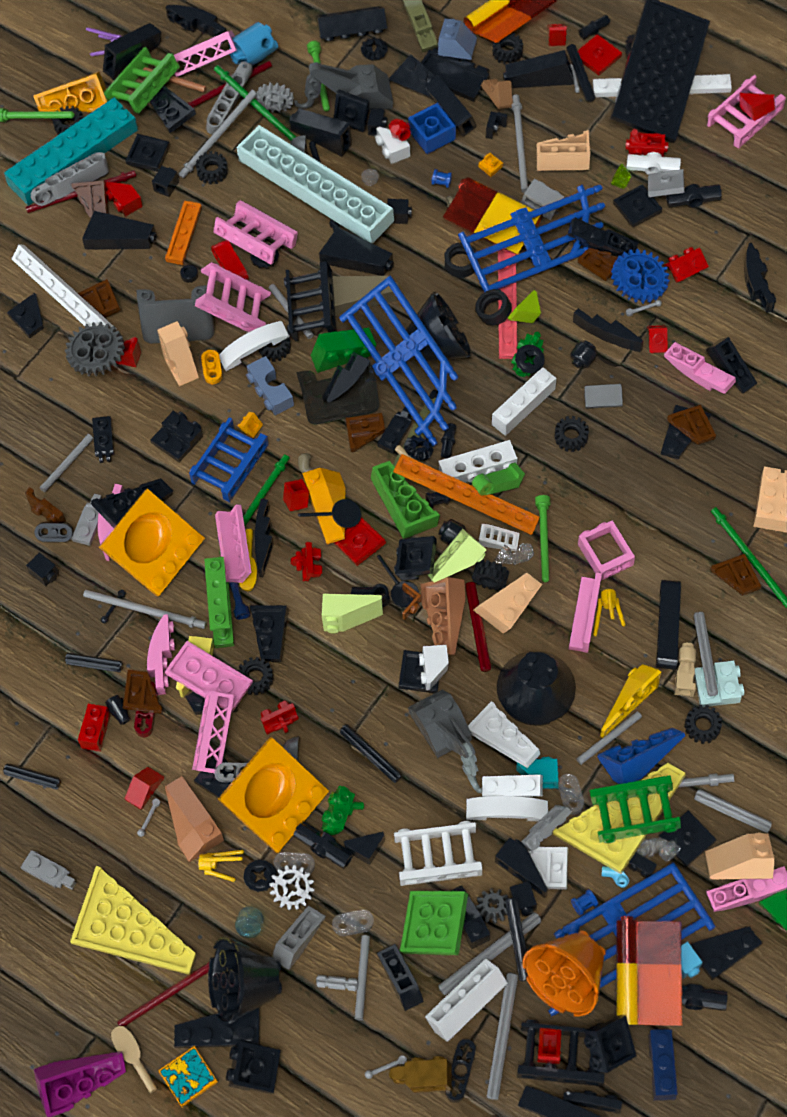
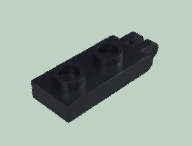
(103, 438)
(590, 1100)

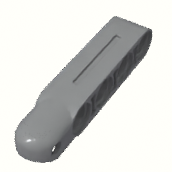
(215, 116)
(60, 183)

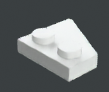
(552, 865)

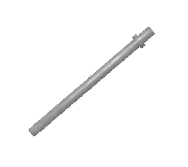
(516, 107)
(188, 167)
(192, 622)

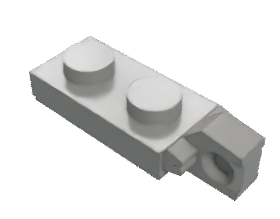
(87, 524)
(545, 826)
(47, 871)

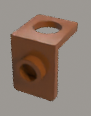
(414, 605)

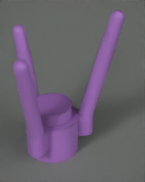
(105, 35)

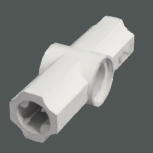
(652, 163)

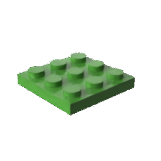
(434, 922)

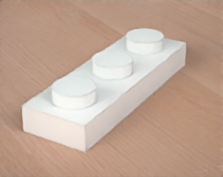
(512, 785)

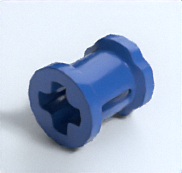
(441, 178)
(584, 902)

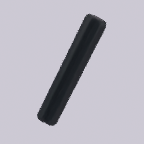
(93, 662)
(31, 776)

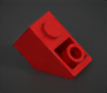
(124, 197)

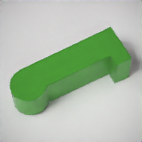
(499, 480)

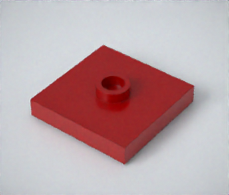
(599, 54)
(360, 542)

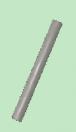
(284, 303)
(65, 464)
(608, 738)
(362, 975)

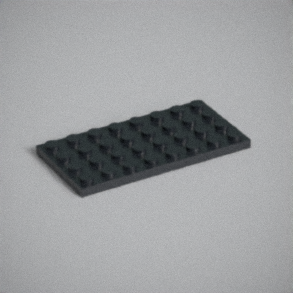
(660, 69)

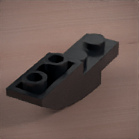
(194, 18)
(599, 239)
(755, 280)

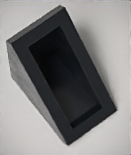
(366, 847)

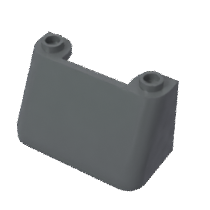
(159, 314)

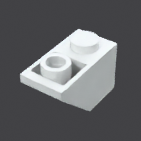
(392, 148)
(434, 663)

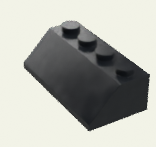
(351, 22)

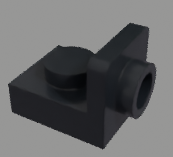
(495, 120)

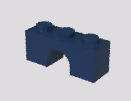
(663, 1065)

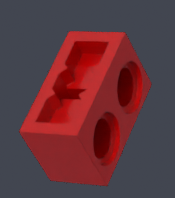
(94, 727)

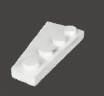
(498, 732)

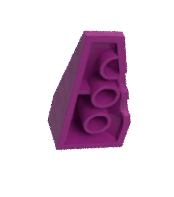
(69, 1081)

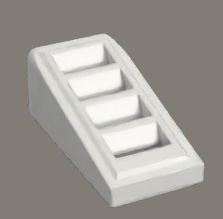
(493, 530)

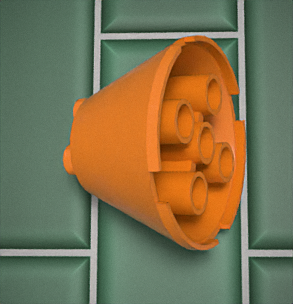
(566, 972)

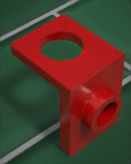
(657, 338)

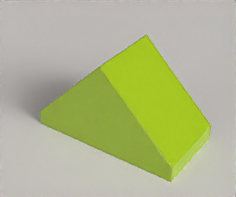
(527, 310)

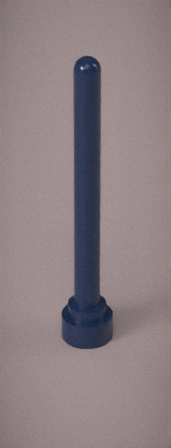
(241, 610)

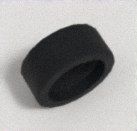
(457, 271)
(499, 316)

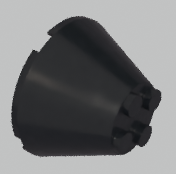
(442, 326)
(536, 688)
(241, 979)

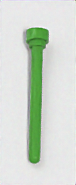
(314, 50)
(6, 115)
(542, 503)

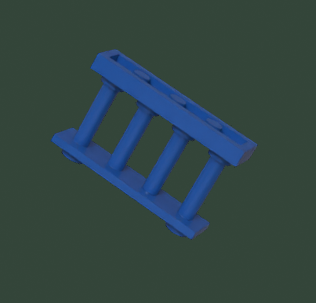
(239, 473)

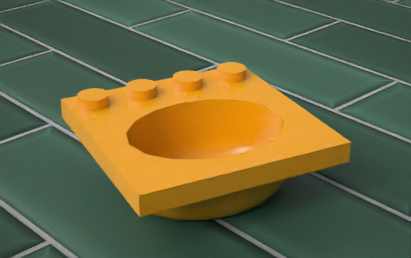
(151, 542)
(273, 795)

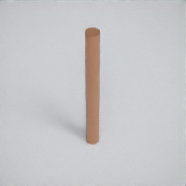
(183, 82)

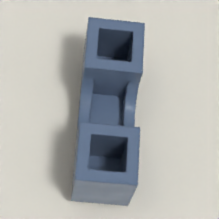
(276, 398)

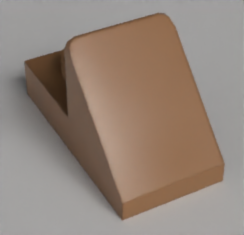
(499, 92)

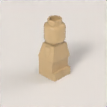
(684, 678)

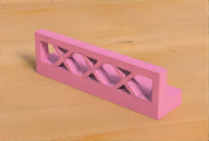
(204, 46)
(233, 544)
(585, 613)
(205, 730)

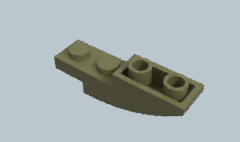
(421, 24)

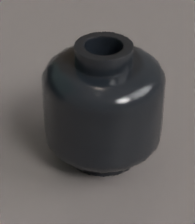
(583, 354)
(450, 530)

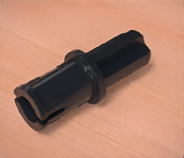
(594, 26)
(448, 441)

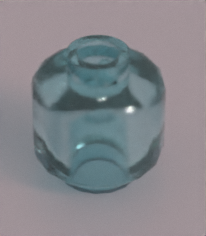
(249, 922)

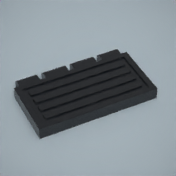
(459, 76)

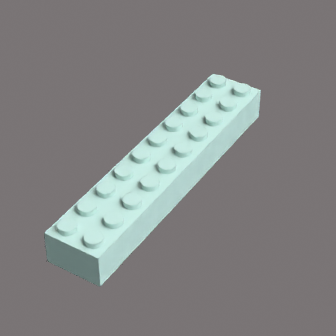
(315, 184)

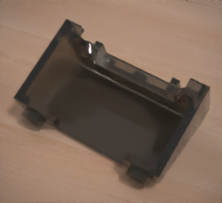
(356, 401)

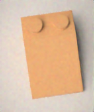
(742, 858)

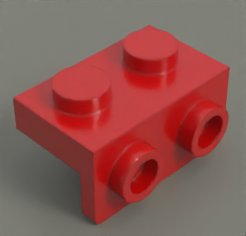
(687, 264)

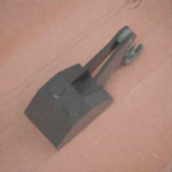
(446, 730)

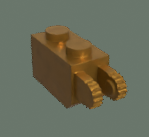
(424, 1075)

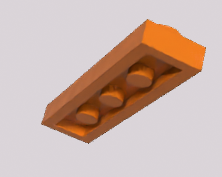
(183, 232)

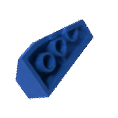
(636, 760)

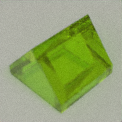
(621, 177)

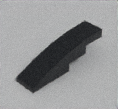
(611, 333)
(263, 540)
(549, 1105)

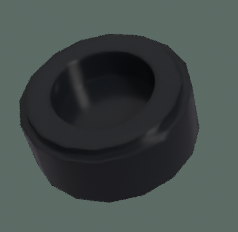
(189, 273)

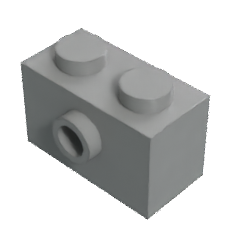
(540, 195)

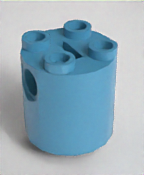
(253, 44)

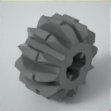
(492, 898)

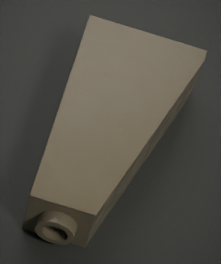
(352, 288)

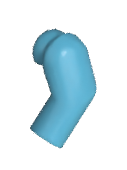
(620, 879)

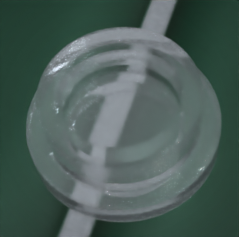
(370, 177)

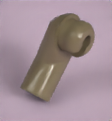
(303, 462)

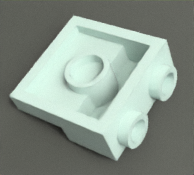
(727, 683)

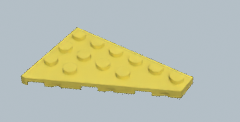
(583, 834)
(122, 927)

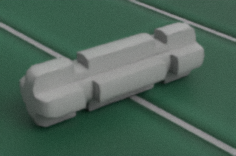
(337, 982)

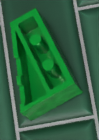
(336, 348)

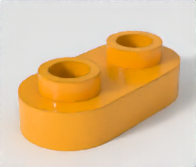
(211, 368)

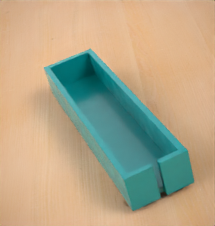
(92, 134)

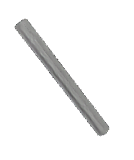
(489, 954)
(502, 1037)

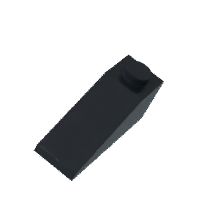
(729, 360)
(517, 861)
(474, 926)
(400, 977)

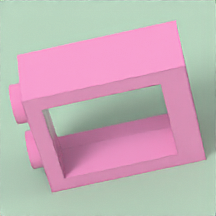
(613, 566)

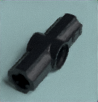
(695, 195)
(323, 845)
(697, 997)

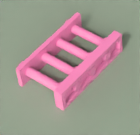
(751, 127)
(255, 220)
(221, 308)

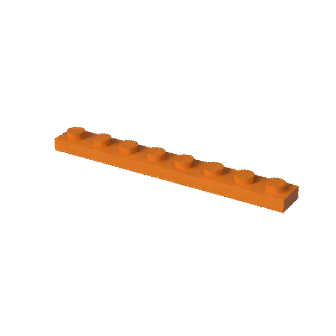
(466, 494)

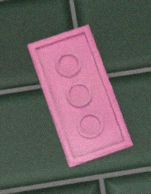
(206, 673)

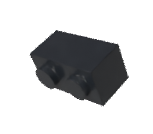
(642, 865)

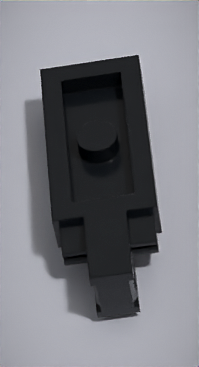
(395, 431)

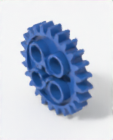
(655, 275)

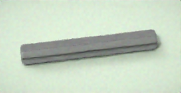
(733, 810)

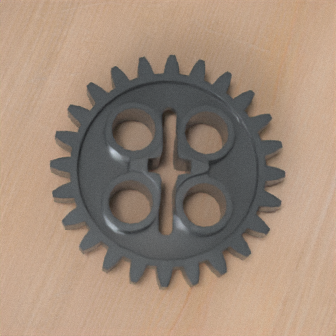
(95, 349)

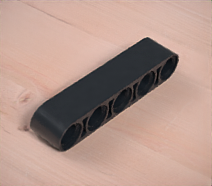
(668, 624)

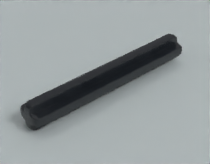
(580, 73)
(370, 753)
(516, 935)

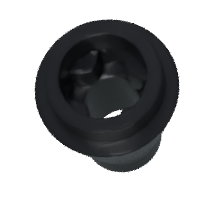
(115, 707)

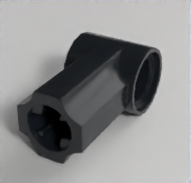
(375, 590)

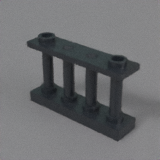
(327, 304)
(550, 1071)

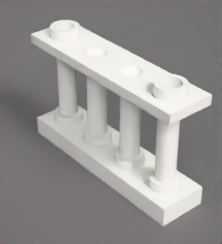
(430, 872)

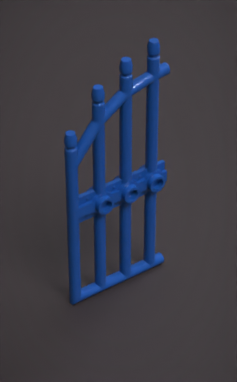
(530, 236)
(401, 353)
(613, 911)

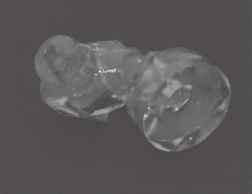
(522, 554)
(651, 846)

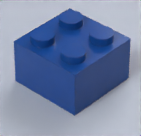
(432, 128)

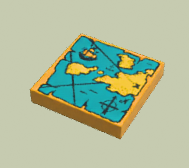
(188, 1076)

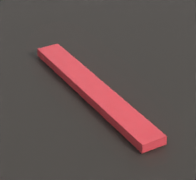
(508, 328)

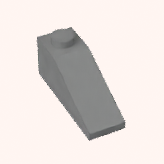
(297, 937)

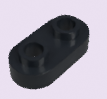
(54, 532)

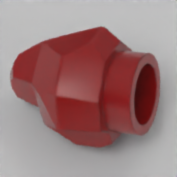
(400, 129)

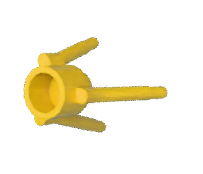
(609, 601)
(209, 862)

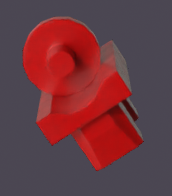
(304, 561)
(279, 719)

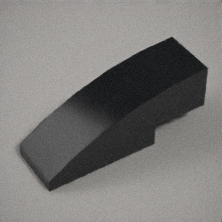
(345, 377)

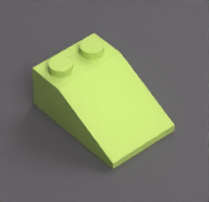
(459, 555)
(349, 610)

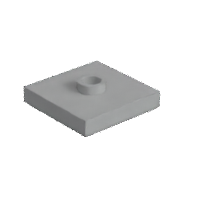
(666, 183)

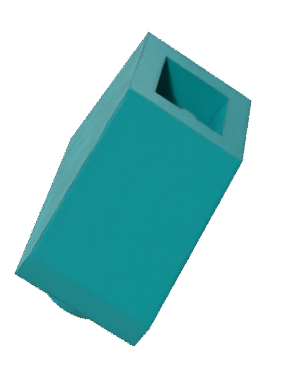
(546, 767)

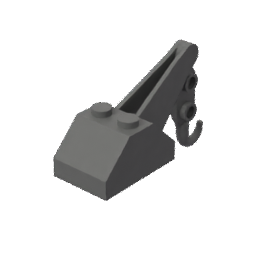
(361, 80)

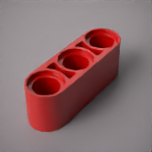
(228, 259)

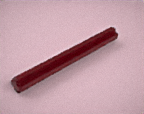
(478, 627)

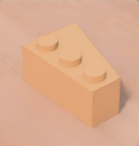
(564, 154)
(177, 353)
(509, 603)

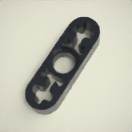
(470, 1056)

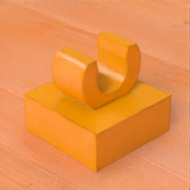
(490, 164)
(250, 424)

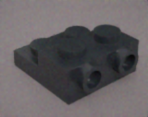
(177, 435)
(415, 557)
(609, 1044)
(253, 1067)

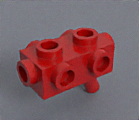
(646, 143)

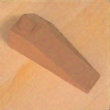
(444, 607)
(192, 823)

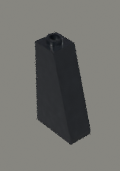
(124, 49)
(540, 71)
(451, 105)
(324, 130)
(117, 232)
(355, 254)

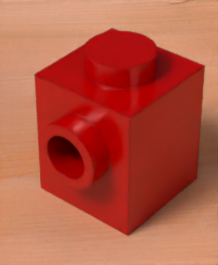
(296, 495)

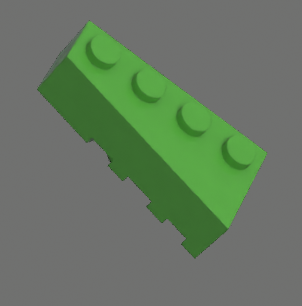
(402, 501)

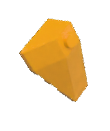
(82, 93)

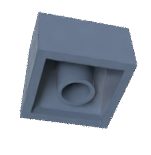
(456, 40)

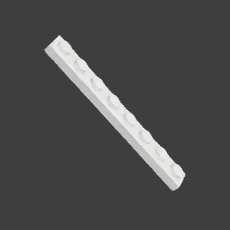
(700, 84)
(57, 287)

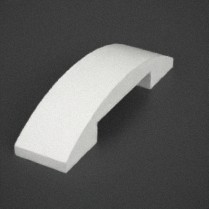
(251, 342)
(506, 807)

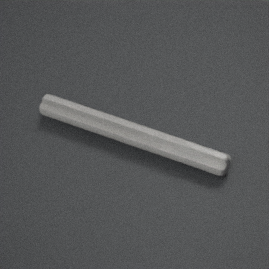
(705, 652)

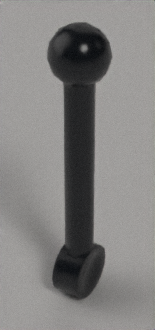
(104, 619)

